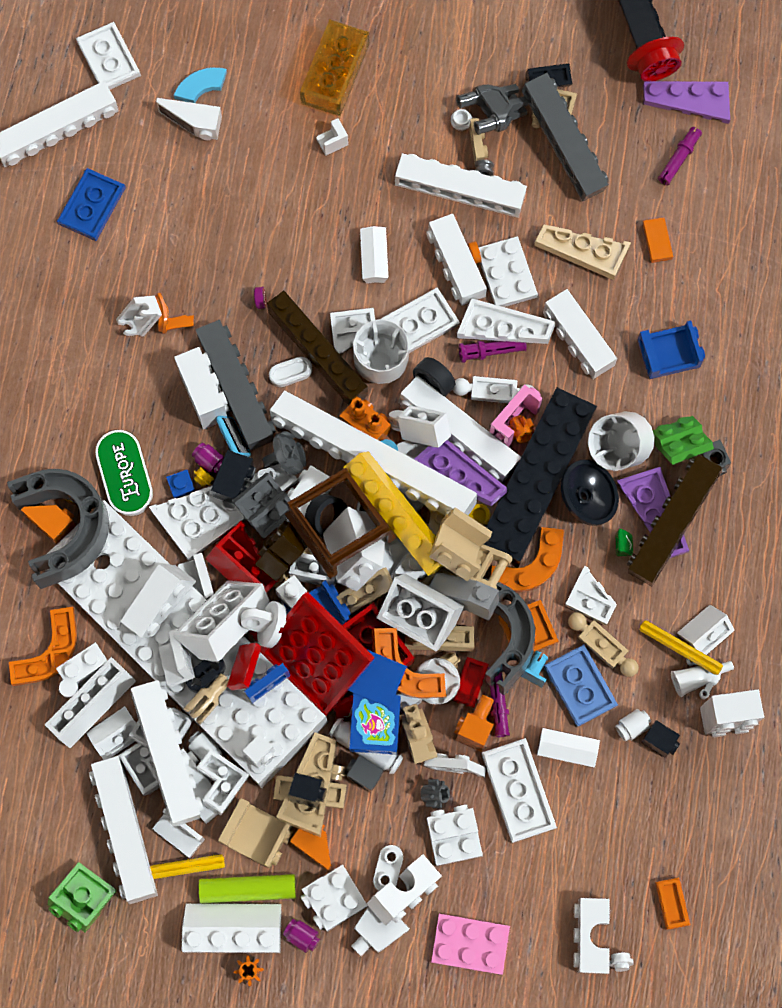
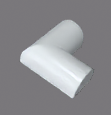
(140, 767)
(227, 780)

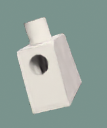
(375, 933)

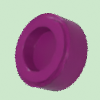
(260, 297)

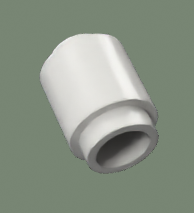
(633, 725)
(202, 743)

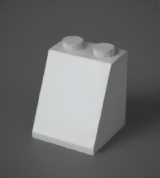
(362, 566)

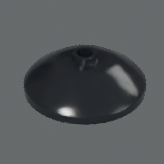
(589, 492)

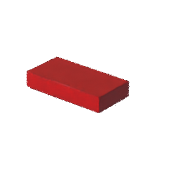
(244, 666)
(470, 682)

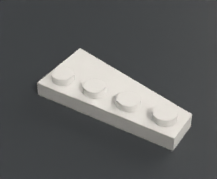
(499, 323)

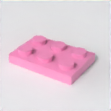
(470, 944)

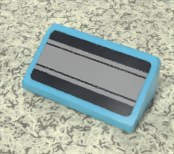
(232, 435)

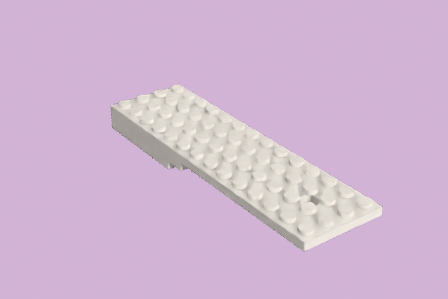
(280, 716)

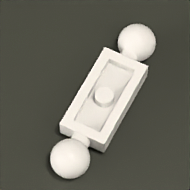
(488, 389)

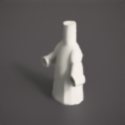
(696, 677)

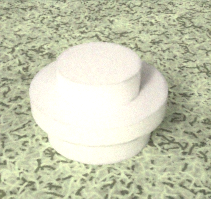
(461, 119)
(621, 962)

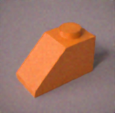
(51, 520)
(313, 846)

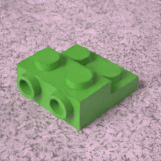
(681, 440)
(80, 898)

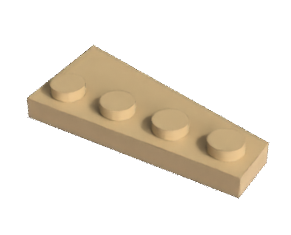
(593, 253)
(319, 764)

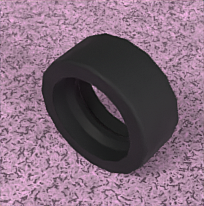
(435, 375)
(316, 507)

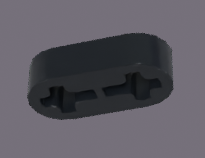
(200, 670)

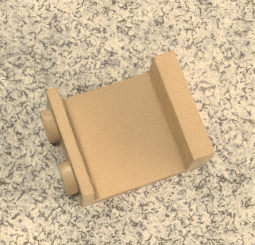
(459, 543)
(256, 834)

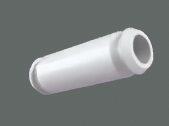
(341, 731)

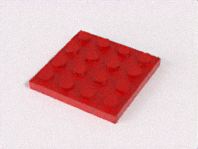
(318, 654)

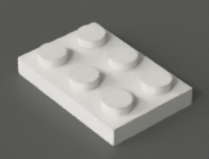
(507, 272)

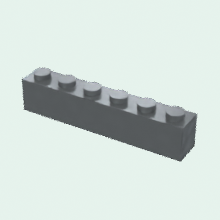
(565, 137)
(235, 385)

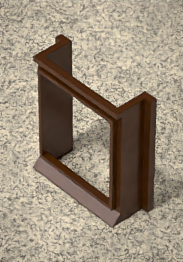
(326, 560)

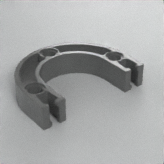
(91, 532)
(522, 642)

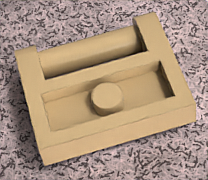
(484, 559)

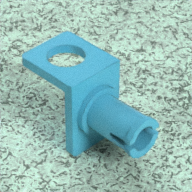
(534, 668)

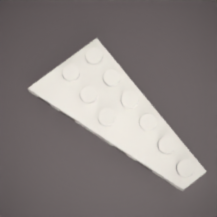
(201, 519)

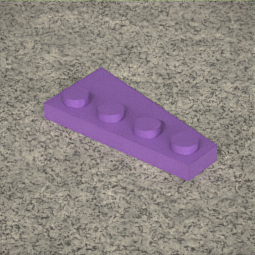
(698, 98)
(460, 468)
(647, 495)

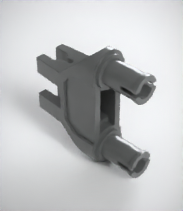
(497, 103)

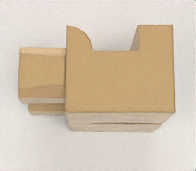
(417, 734)

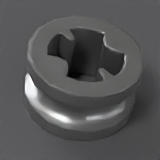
(485, 167)

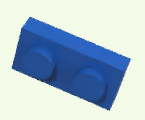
(274, 677)

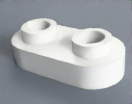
(388, 868)

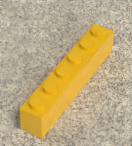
(394, 509)

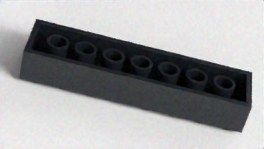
(539, 474)

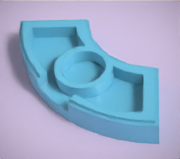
(200, 83)

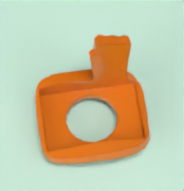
(166, 323)

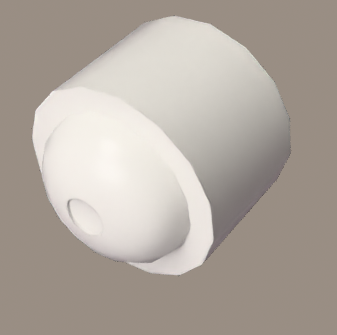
(381, 351)
(621, 440)

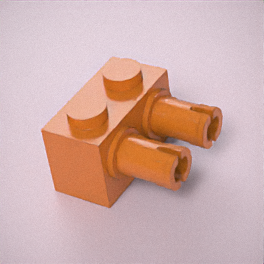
(364, 418)
(474, 728)

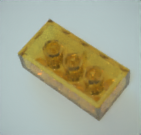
(334, 67)

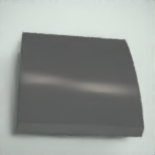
(263, 505)

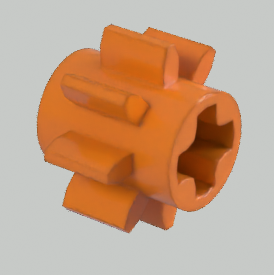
(522, 428)
(256, 970)

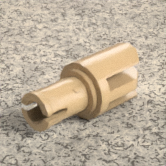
(206, 699)

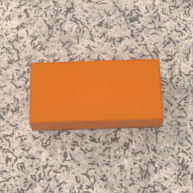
(657, 240)
(672, 903)

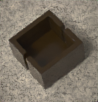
(280, 550)

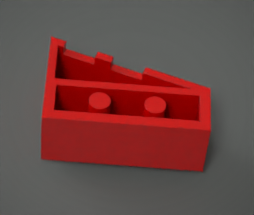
(236, 558)

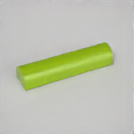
(247, 888)

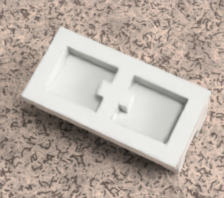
(140, 315)

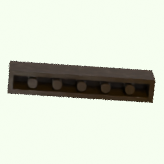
(316, 348)
(675, 519)

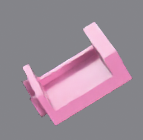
(525, 398)

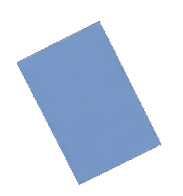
(580, 685)

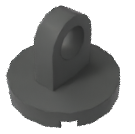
(287, 454)

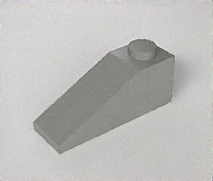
(472, 594)

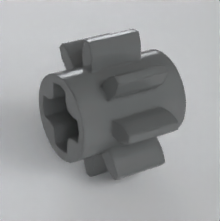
(435, 793)

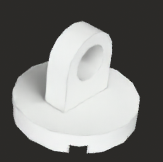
(265, 623)

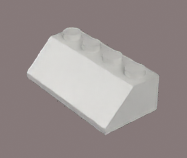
(218, 621)
(232, 928)

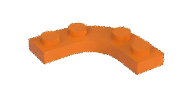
(541, 568)
(59, 651)
(412, 684)

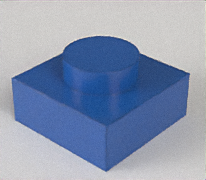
(180, 484)

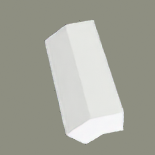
(374, 254)
(568, 747)

